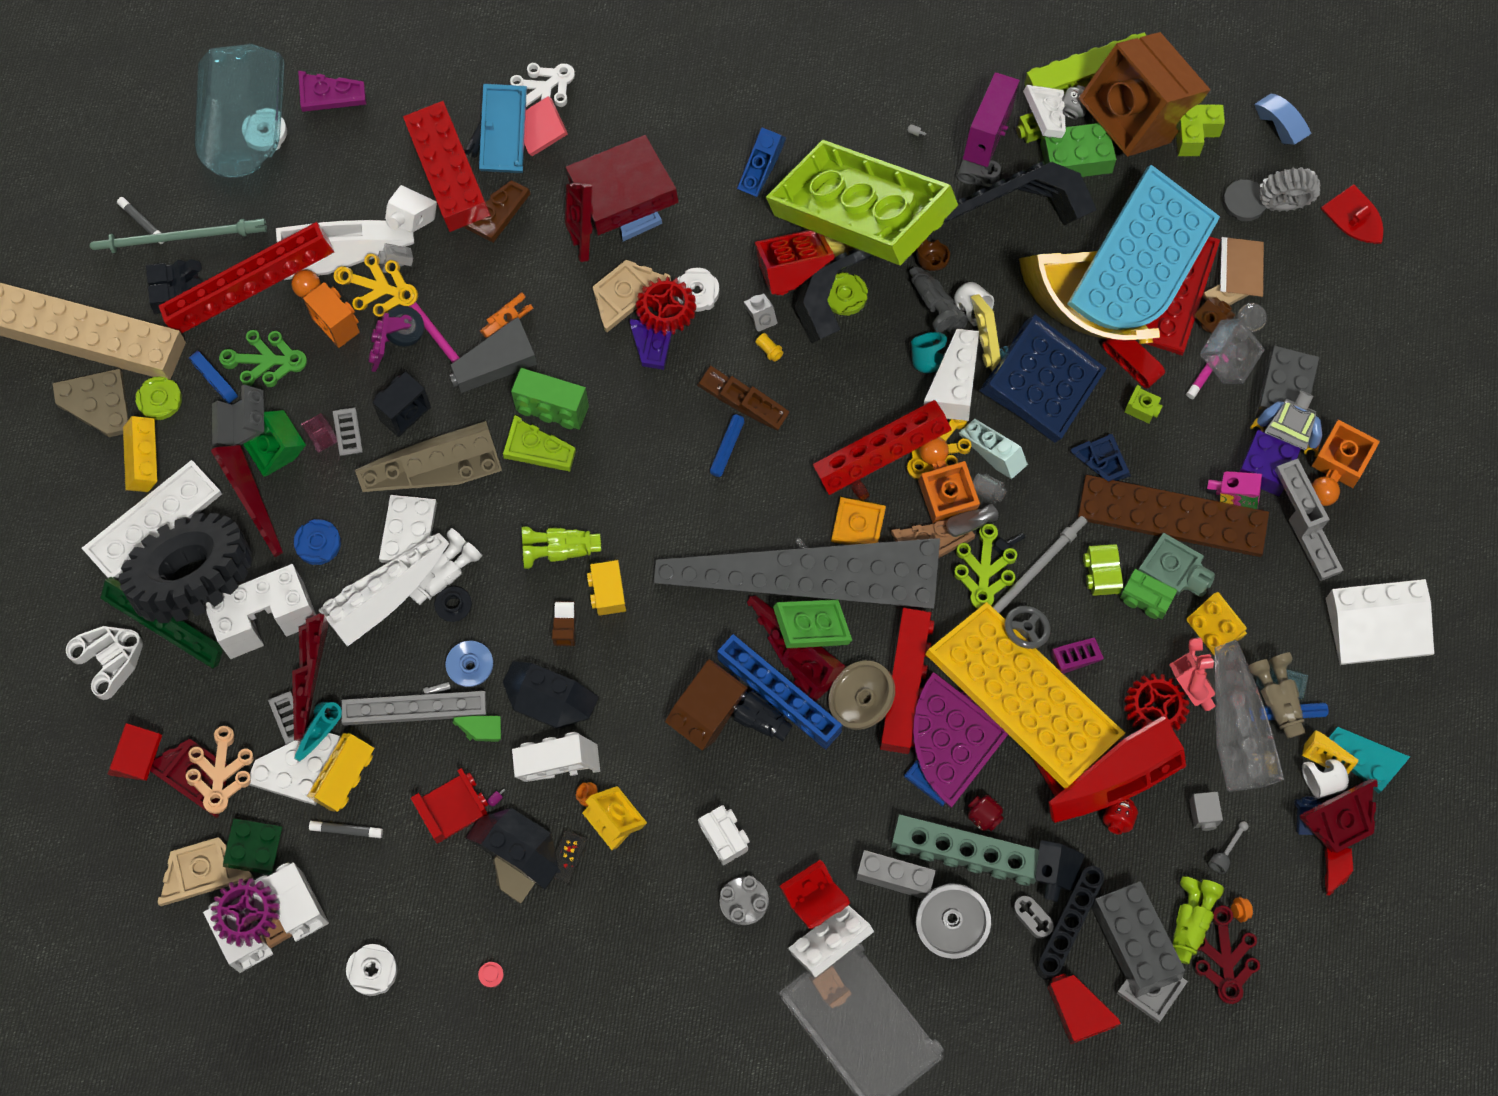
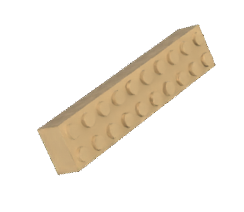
(89, 332)

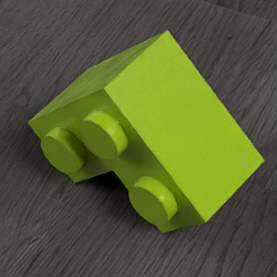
(1195, 125)

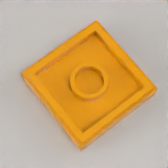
(858, 522)

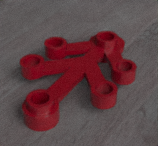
(1226, 959)

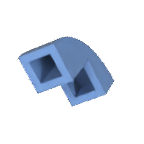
(1286, 118)

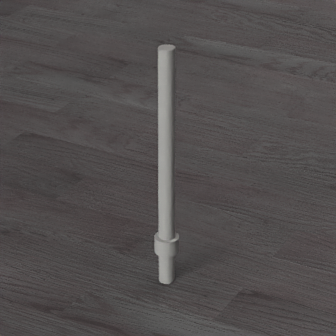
(1067, 536)

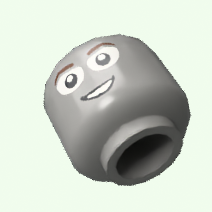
(1073, 106)

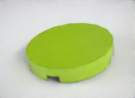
(847, 294)
(159, 404)

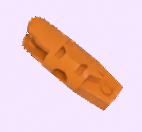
(497, 320)

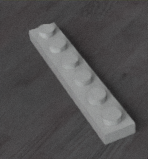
(413, 708)

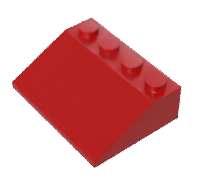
(792, 259)

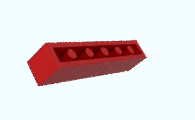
(907, 675)

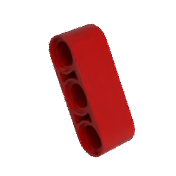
(1135, 360)

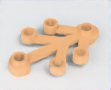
(219, 772)

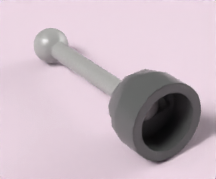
(1220, 862)

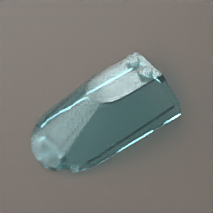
(238, 108)

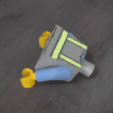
(1293, 423)

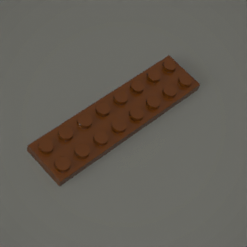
(1175, 514)

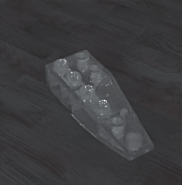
(1242, 724)

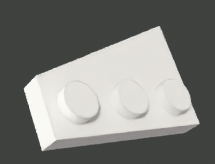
(1047, 109)

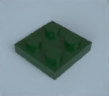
(252, 846)

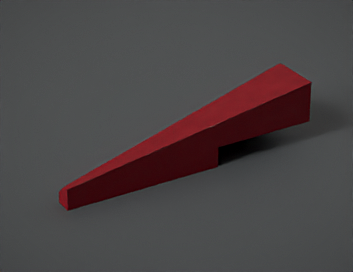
(238, 472)
(810, 666)
(304, 679)

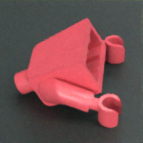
(1192, 676)

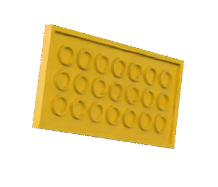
(1025, 695)

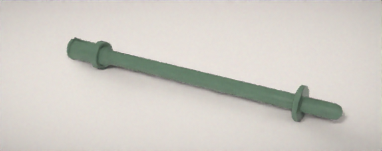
(242, 227)

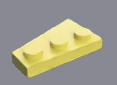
(987, 330)

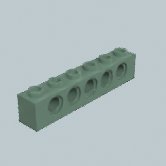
(956, 839)

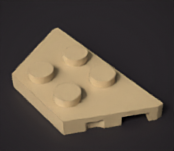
(619, 290)
(198, 871)

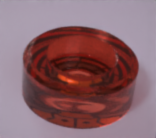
(859, 490)

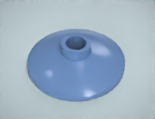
(466, 653)

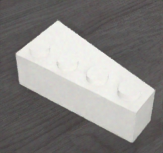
(955, 376)

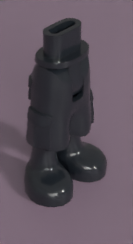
(760, 716)

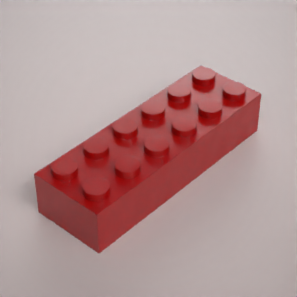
(446, 166)

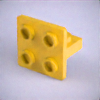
(1216, 623)

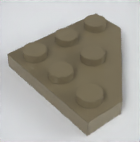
(95, 400)

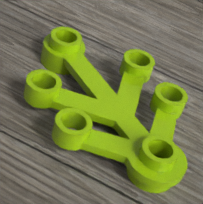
(984, 570)

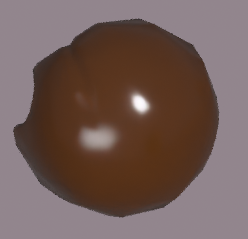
(933, 255)

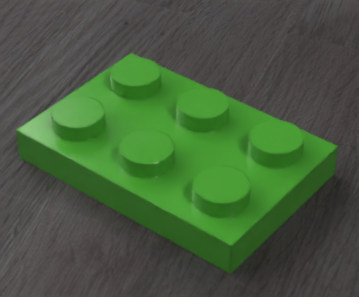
(812, 623)

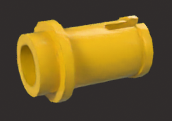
(773, 351)

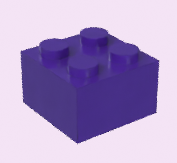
(1263, 458)

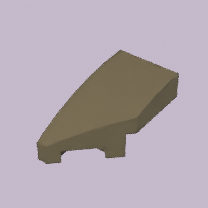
(512, 881)

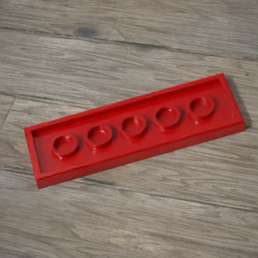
(1178, 319)

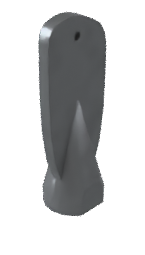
(971, 520)

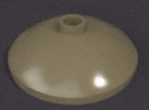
(853, 689)

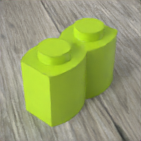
(1104, 570)

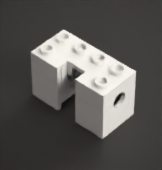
(275, 592)
(298, 914)

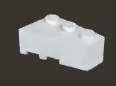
(555, 757)

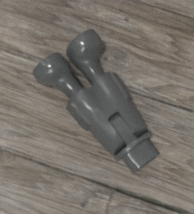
(935, 298)

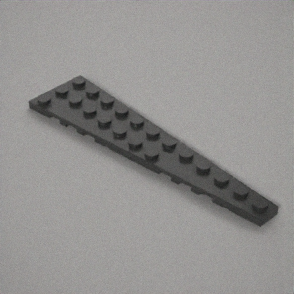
(870, 573)

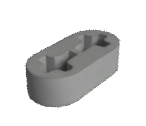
(1029, 921)

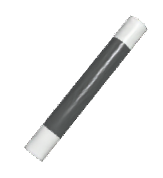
(137, 216)
(346, 829)

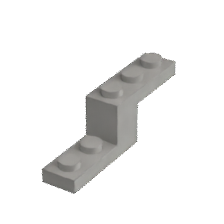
(1309, 519)

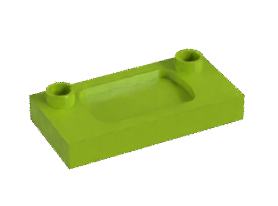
(862, 201)

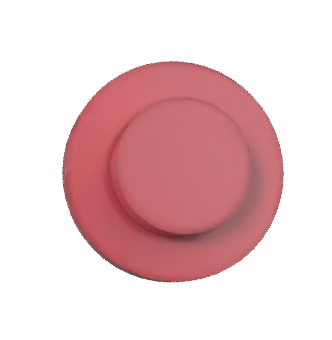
(491, 974)

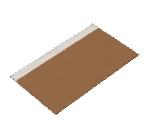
(1242, 266)

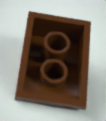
(706, 705)

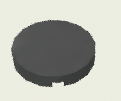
(1243, 200)

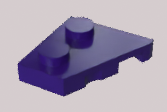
(650, 346)

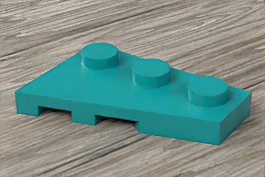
(1373, 758)

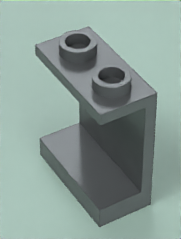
(240, 421)

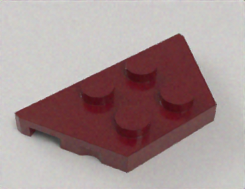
(578, 216)
(175, 764)
(1344, 818)

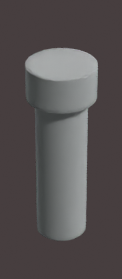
(435, 689)

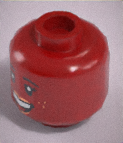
(1120, 817)

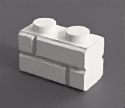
(723, 834)

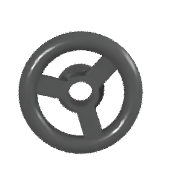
(1029, 625)

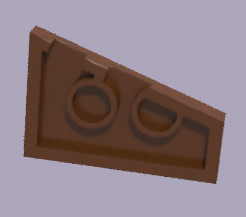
(502, 208)

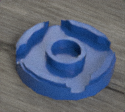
(317, 542)

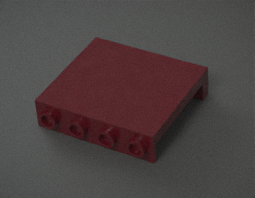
(625, 184)

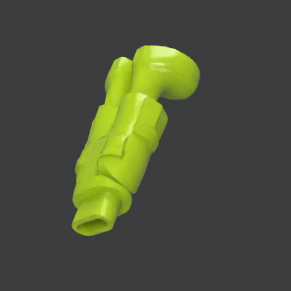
(561, 544)
(1192, 919)

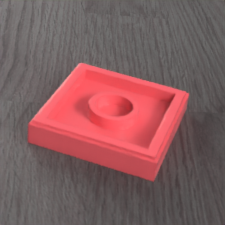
(542, 126)

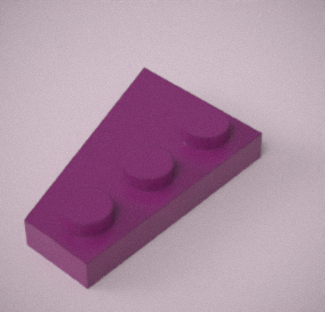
(327, 93)

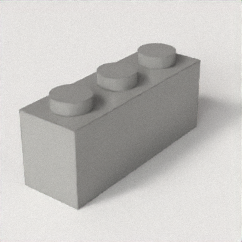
(895, 874)

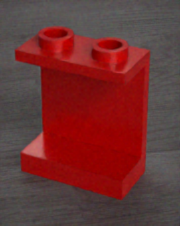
(451, 807)

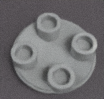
(744, 900)

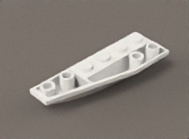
(351, 242)
(382, 591)

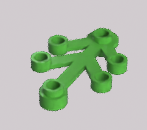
(266, 360)

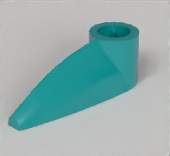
(318, 728)

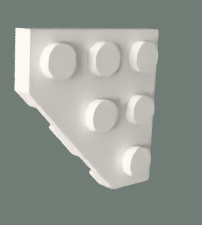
(288, 777)

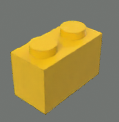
(608, 588)

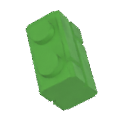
(1148, 594)

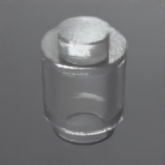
(989, 488)

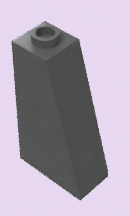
(494, 358)

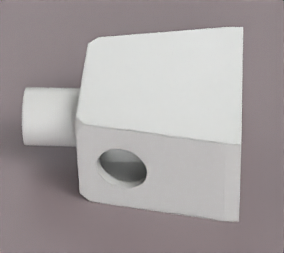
(409, 210)

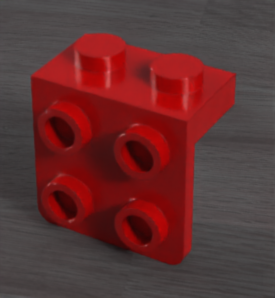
(814, 895)

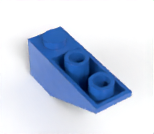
(761, 161)

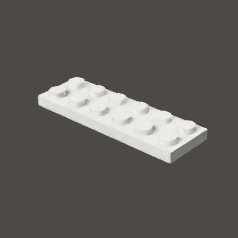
(178, 497)

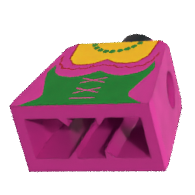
(1237, 488)

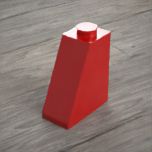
(1080, 1009)

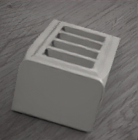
(343, 414)
(274, 702)

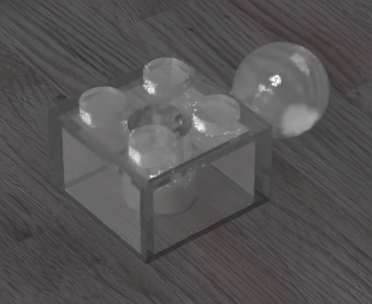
(1233, 347)

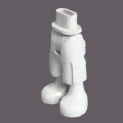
(445, 570)

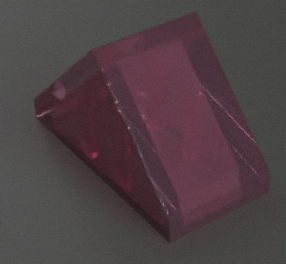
(319, 432)

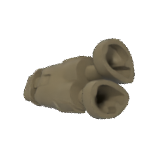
(1281, 698)

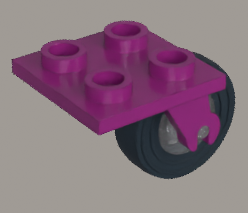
(400, 326)

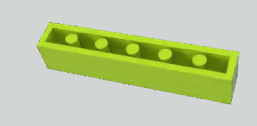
(1073, 70)

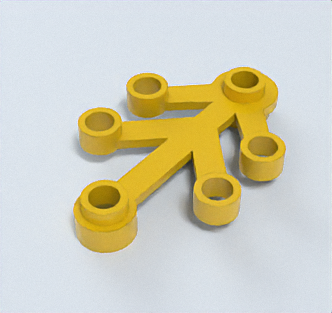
(380, 286)
(953, 448)

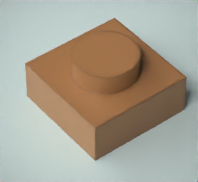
(276, 935)

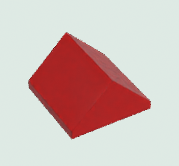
(134, 753)

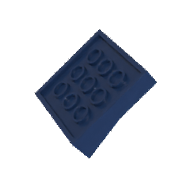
(1043, 378)

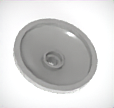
(956, 937)

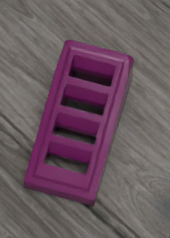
(1060, 664)

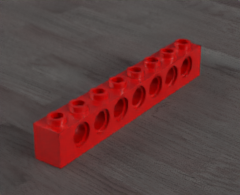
(246, 278)

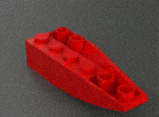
(1123, 772)

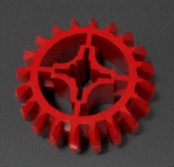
(658, 297)
(1150, 687)

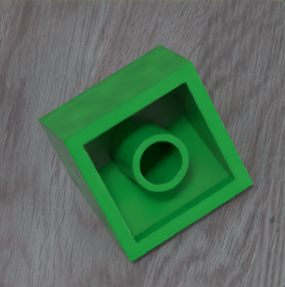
(277, 444)

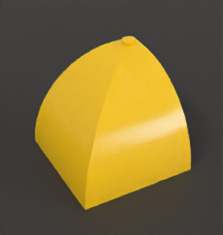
(1053, 281)

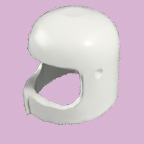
(963, 300)
(1326, 783)

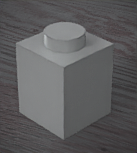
(1206, 810)

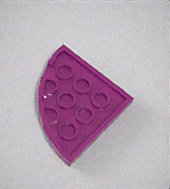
(952, 738)

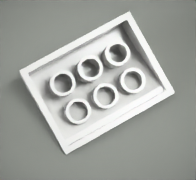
(1381, 621)

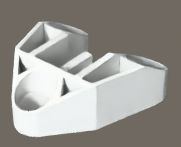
(111, 652)

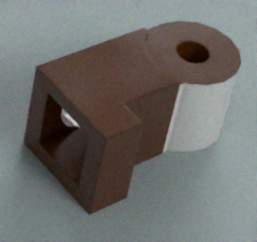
(564, 623)

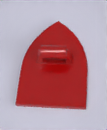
(1355, 216)

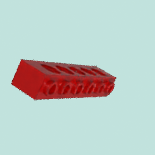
(882, 447)

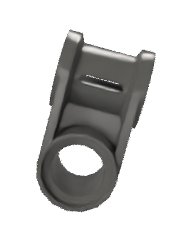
(977, 174)

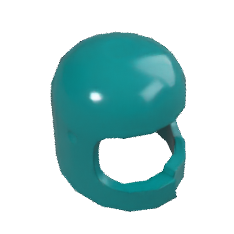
(925, 354)

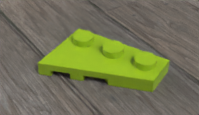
(535, 447)

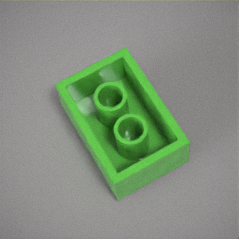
(1081, 149)
(550, 399)

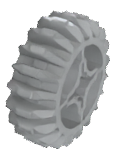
(1289, 189)

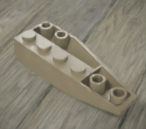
(434, 462)

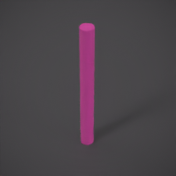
(436, 335)

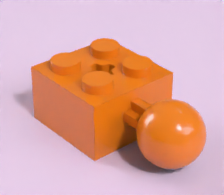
(325, 307)
(1342, 460)
(951, 478)

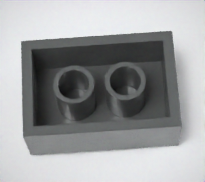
(1286, 376)

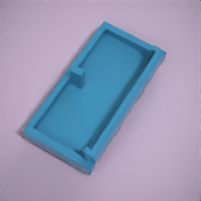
(503, 128)

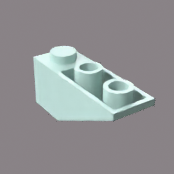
(995, 448)

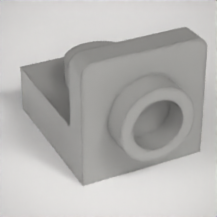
(401, 254)

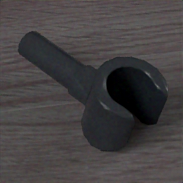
(1002, 545)

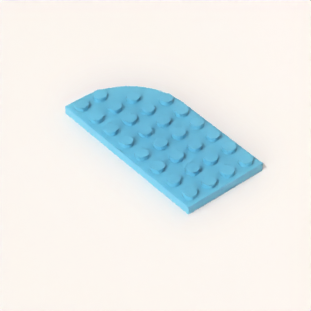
(1144, 255)

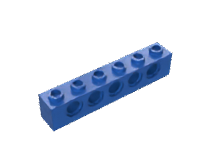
(779, 692)

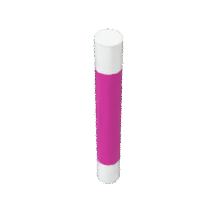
(1196, 386)

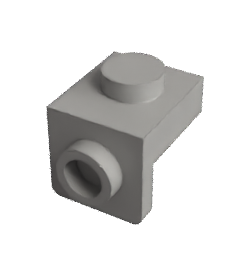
(761, 311)

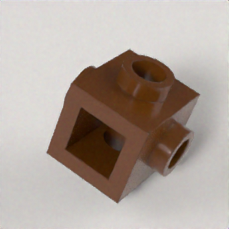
(1212, 313)

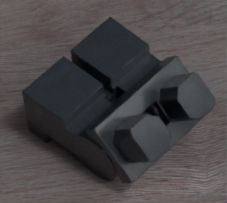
(171, 280)

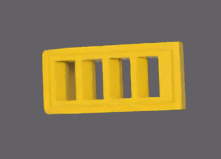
(1323, 743)

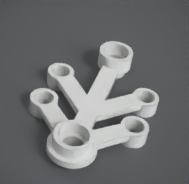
(543, 88)

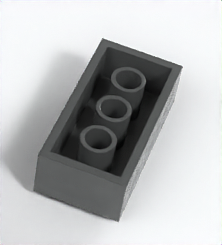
(1138, 939)

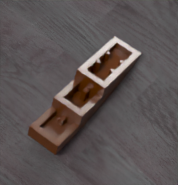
(743, 399)

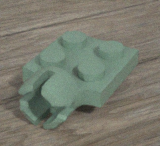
(1177, 566)

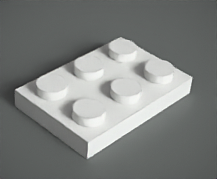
(406, 525)
(830, 940)

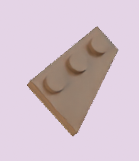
(938, 530)

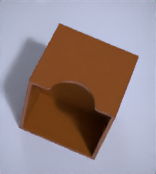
(1143, 93)

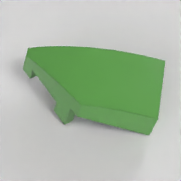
(480, 727)

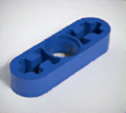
(213, 377)

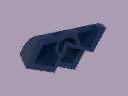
(1103, 458)

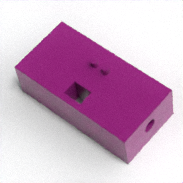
(991, 119)

